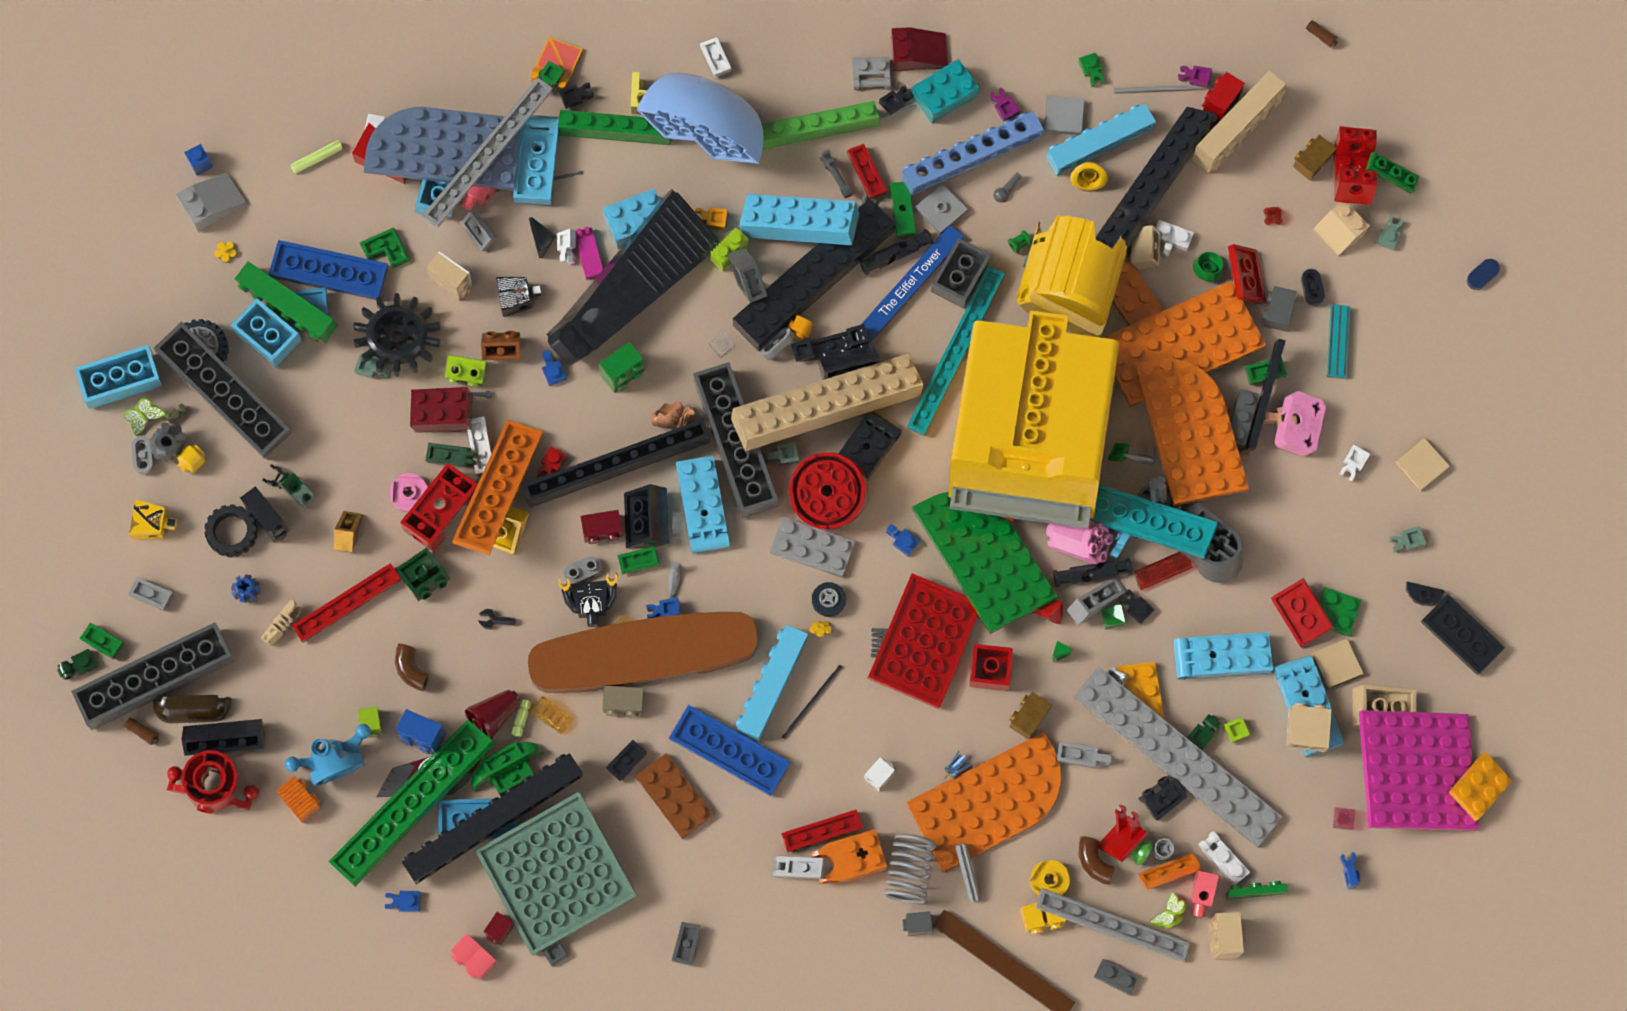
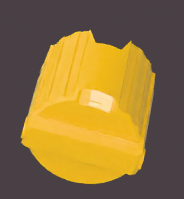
(1072, 274)

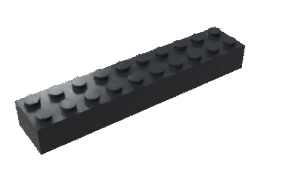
(812, 278)

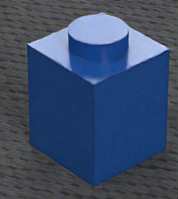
(198, 159)

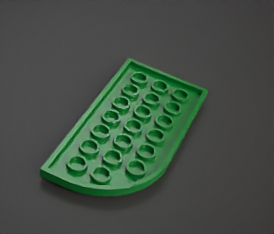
(986, 561)

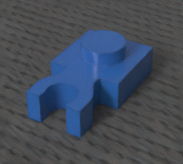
(666, 608)
(406, 901)

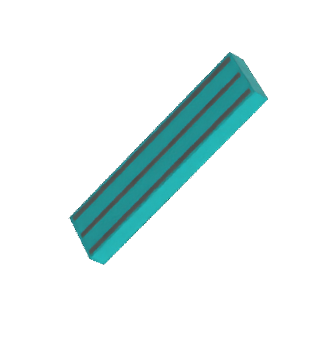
(1338, 341)

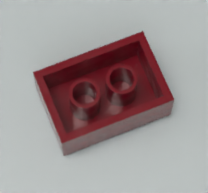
(441, 409)

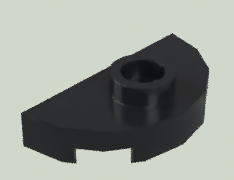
(1423, 594)

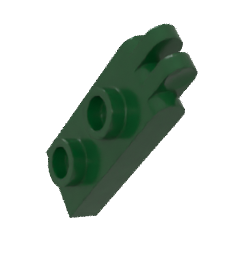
(450, 454)

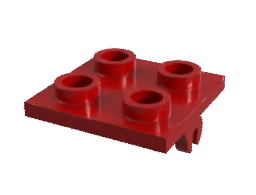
(1123, 836)

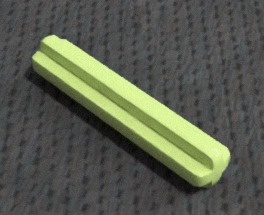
(316, 156)

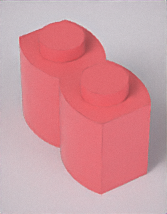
(473, 956)

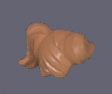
(672, 415)

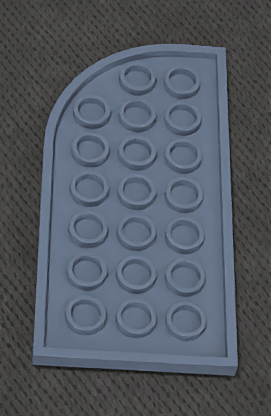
(436, 146)

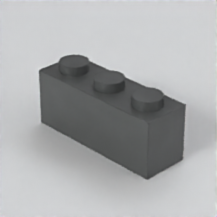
(1243, 416)

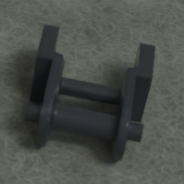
(274, 482)

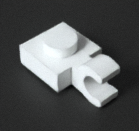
(565, 243)

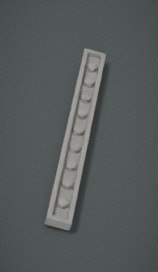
(487, 153)

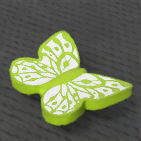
(142, 414)
(1172, 915)

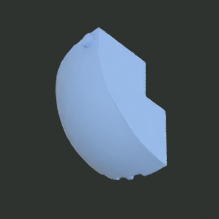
(704, 112)

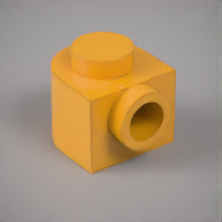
(801, 327)

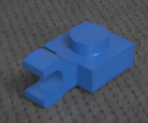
(553, 370)
(904, 541)
(1351, 875)

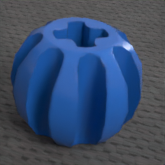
(240, 585)

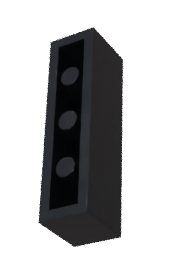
(223, 736)

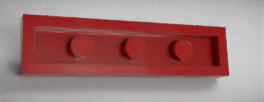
(822, 831)

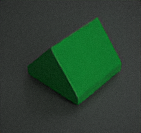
(1061, 651)

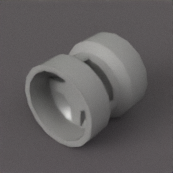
(1163, 846)

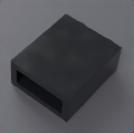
(264, 514)

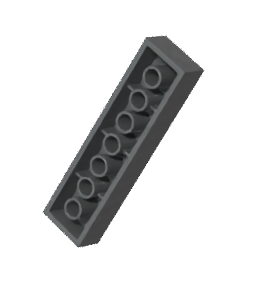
(222, 390)
(743, 468)
(152, 676)

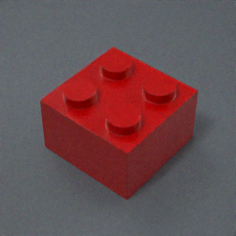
(1223, 96)
(991, 667)

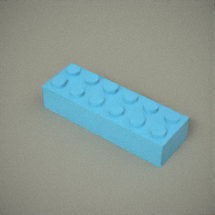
(799, 219)

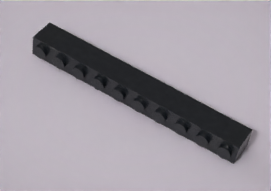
(616, 463)
(492, 818)

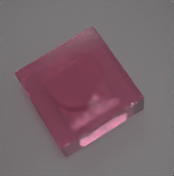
(1343, 818)

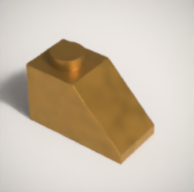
(347, 531)

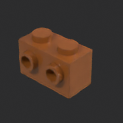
(501, 345)

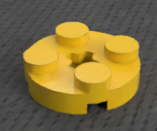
(1047, 869)

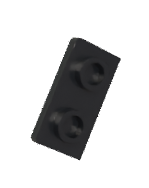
(1163, 796)

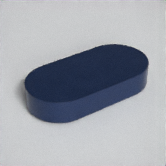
(1483, 274)

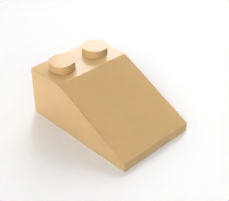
(1382, 699)

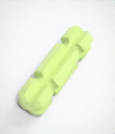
(521, 718)

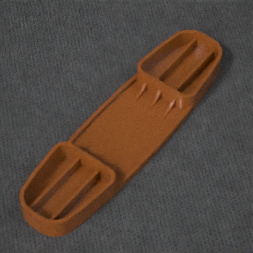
(642, 651)

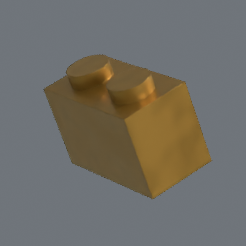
(1314, 157)
(1030, 715)

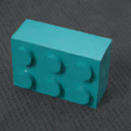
(945, 91)

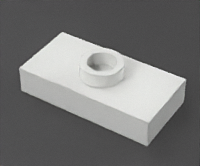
(715, 57)

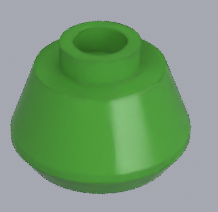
(1141, 852)

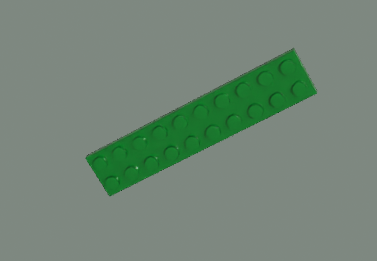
(411, 803)

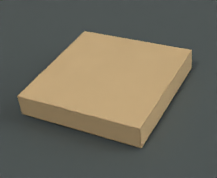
(1422, 464)
(1337, 663)

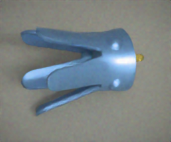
(954, 768)

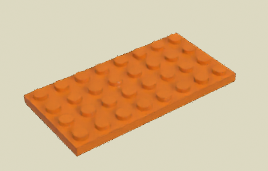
(1201, 331)

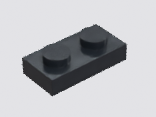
(626, 760)

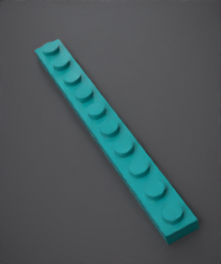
(955, 351)

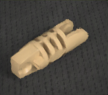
(282, 622)

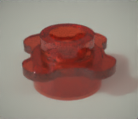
(1276, 211)

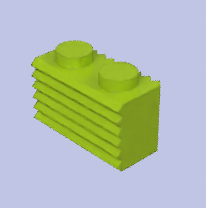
(733, 242)

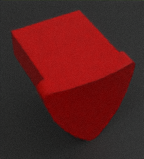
(1052, 611)

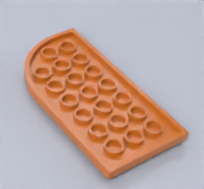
(1191, 431)
(989, 801)

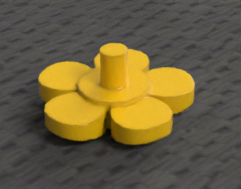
(225, 251)
(820, 628)

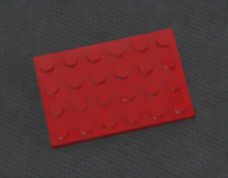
(924, 641)

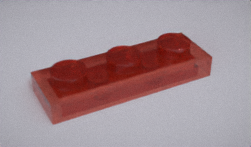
(1162, 570)

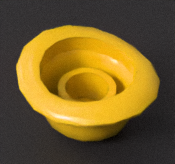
(1089, 177)

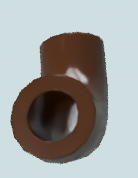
(407, 669)
(1092, 863)

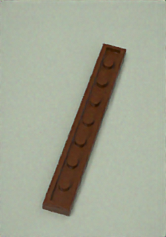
(1002, 963)

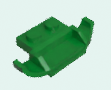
(506, 767)

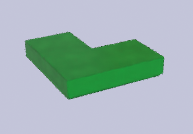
(387, 243)

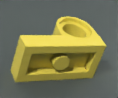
(637, 92)

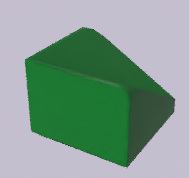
(1113, 617)

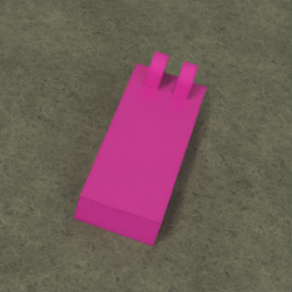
(588, 252)

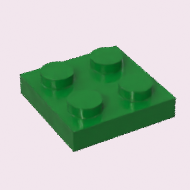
(1340, 610)

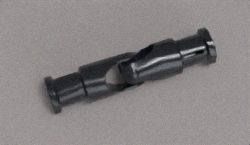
(889, 255)
(1102, 570)

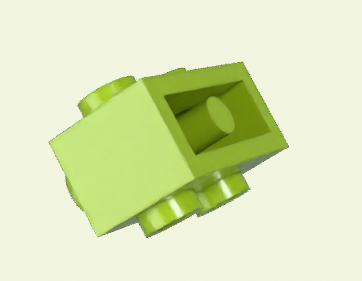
(465, 367)

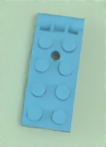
(536, 168)
(699, 495)
(1233, 655)
(1301, 677)

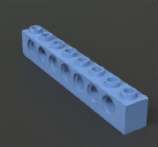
(967, 161)

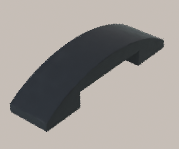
(812, 350)

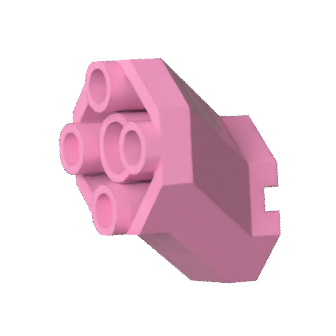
(1084, 544)

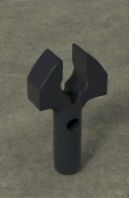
(494, 619)

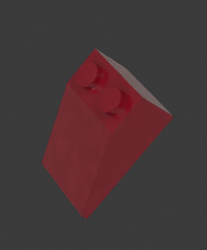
(918, 49)

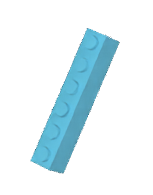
(1100, 139)
(772, 683)

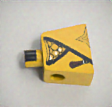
(150, 521)

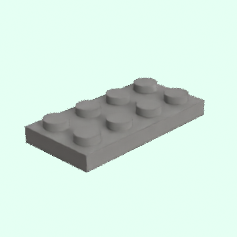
(812, 547)

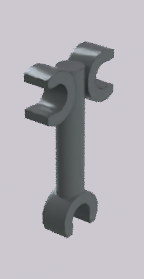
(829, 164)

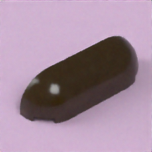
(191, 708)

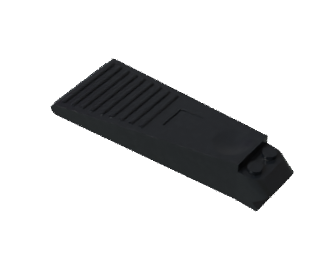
(645, 267)

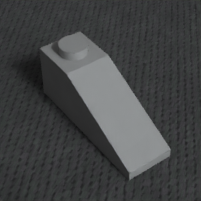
(1095, 600)

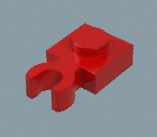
(552, 461)

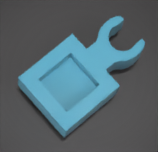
(1122, 539)

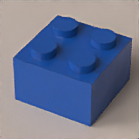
(420, 732)

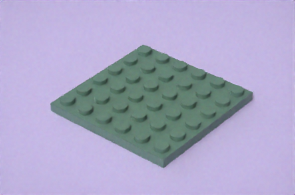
(555, 873)

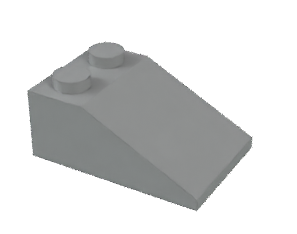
(210, 200)

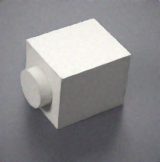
(879, 773)

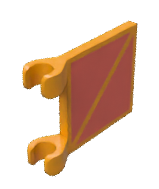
(561, 54)

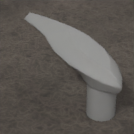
(1148, 458)
(673, 578)

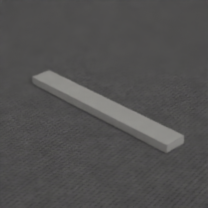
(1112, 925)

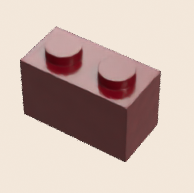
(601, 526)

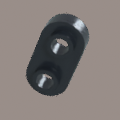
(1312, 288)

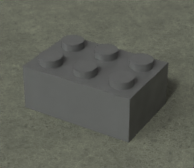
(960, 273)

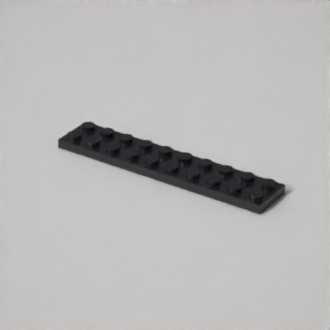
(1156, 177)

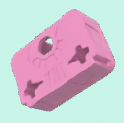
(1301, 437)

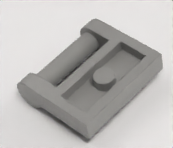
(871, 68)

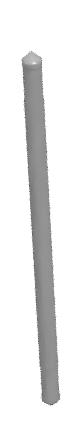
(1160, 88)

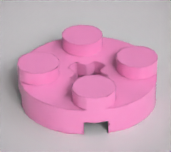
(401, 485)

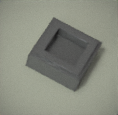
(555, 953)

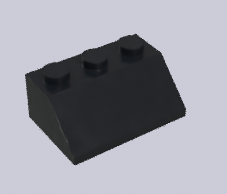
(847, 360)
(646, 517)

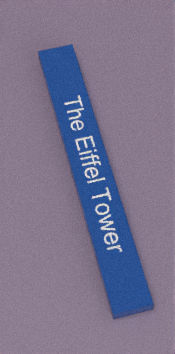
(910, 283)

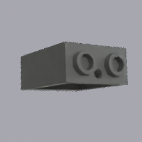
(745, 272)

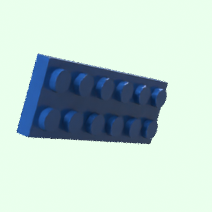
(328, 270)
(729, 750)

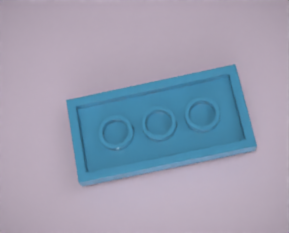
(455, 810)

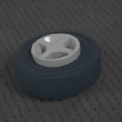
(831, 593)

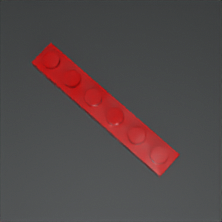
(346, 602)

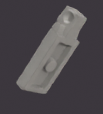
(1082, 755)

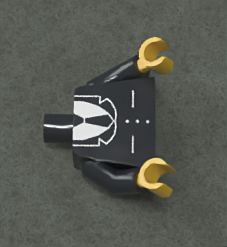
(590, 598)

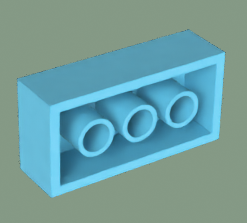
(118, 377)

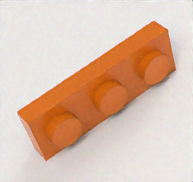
(1169, 871)

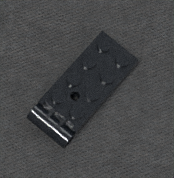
(871, 432)

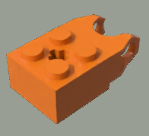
(845, 861)

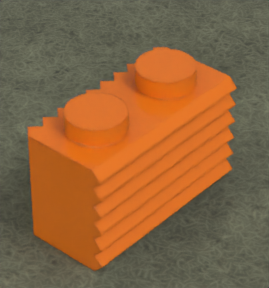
(298, 799)

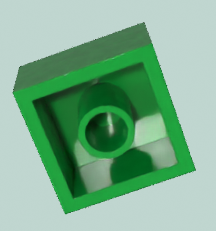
(622, 367)

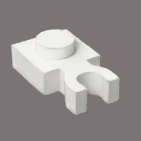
(1355, 460)

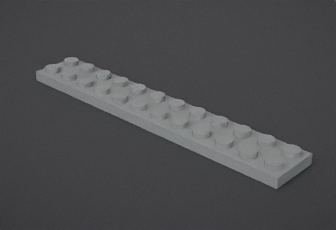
(1178, 756)

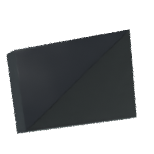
(542, 237)

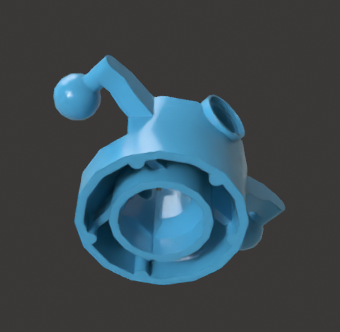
(334, 759)

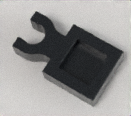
(573, 96)
(895, 101)
(1138, 608)

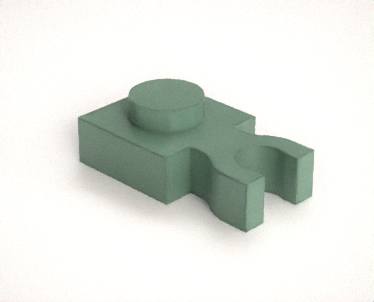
(1389, 235)
(1409, 538)

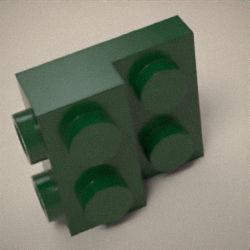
(423, 574)

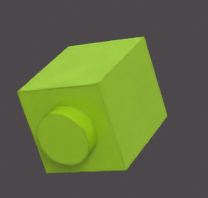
(372, 718)

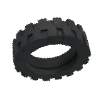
(222, 513)

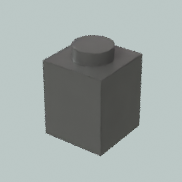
(917, 923)

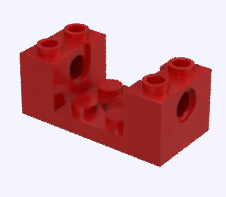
(1351, 157)
(424, 520)

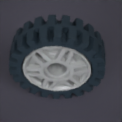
(211, 336)

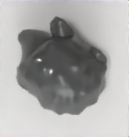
(167, 442)

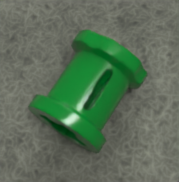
(1019, 241)

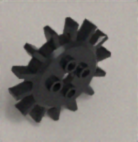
(386, 322)

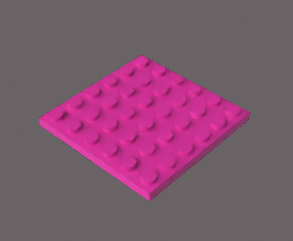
(1411, 768)

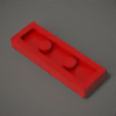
(866, 171)

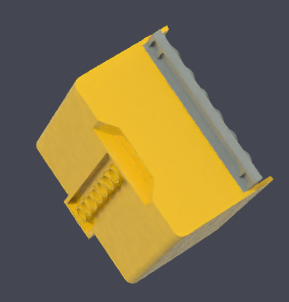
(1032, 421)

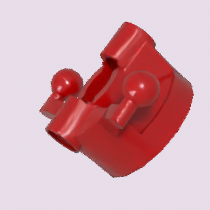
(194, 777)

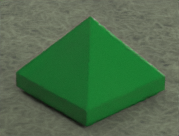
(1118, 452)

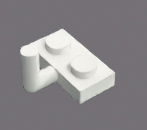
(1173, 236)

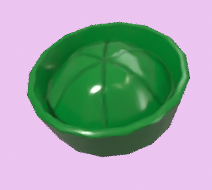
(1209, 266)

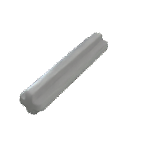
(967, 871)

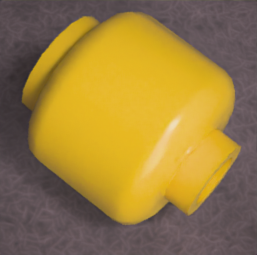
(191, 458)

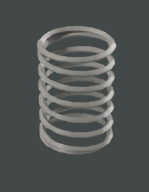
(911, 846)

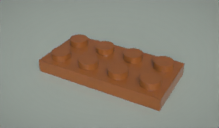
(674, 796)

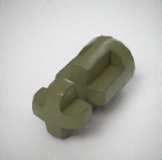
(174, 414)

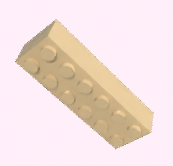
(1239, 121)

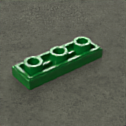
(1392, 172)
(902, 200)
(1256, 890)

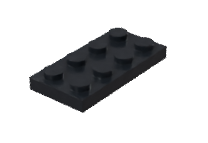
(1462, 634)

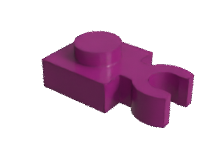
(1198, 76)
(1005, 106)

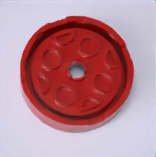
(847, 485)

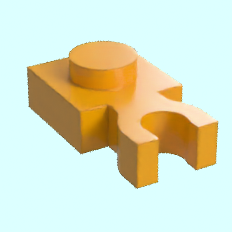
(714, 217)

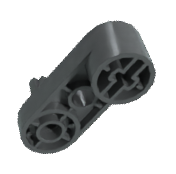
(1225, 551)

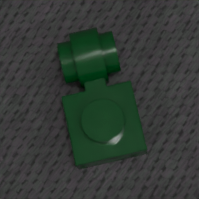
(82, 662)
(1200, 735)

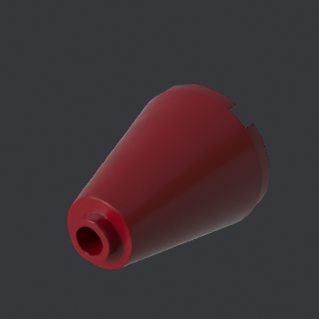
(493, 712)

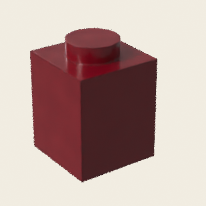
(498, 929)

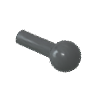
(1001, 194)

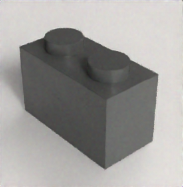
(1279, 309)

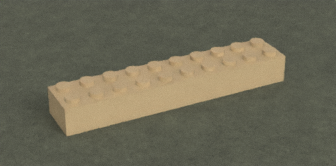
(826, 402)

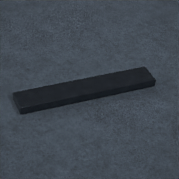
(1265, 394)

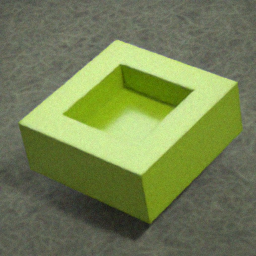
(1236, 730)

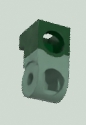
(296, 489)

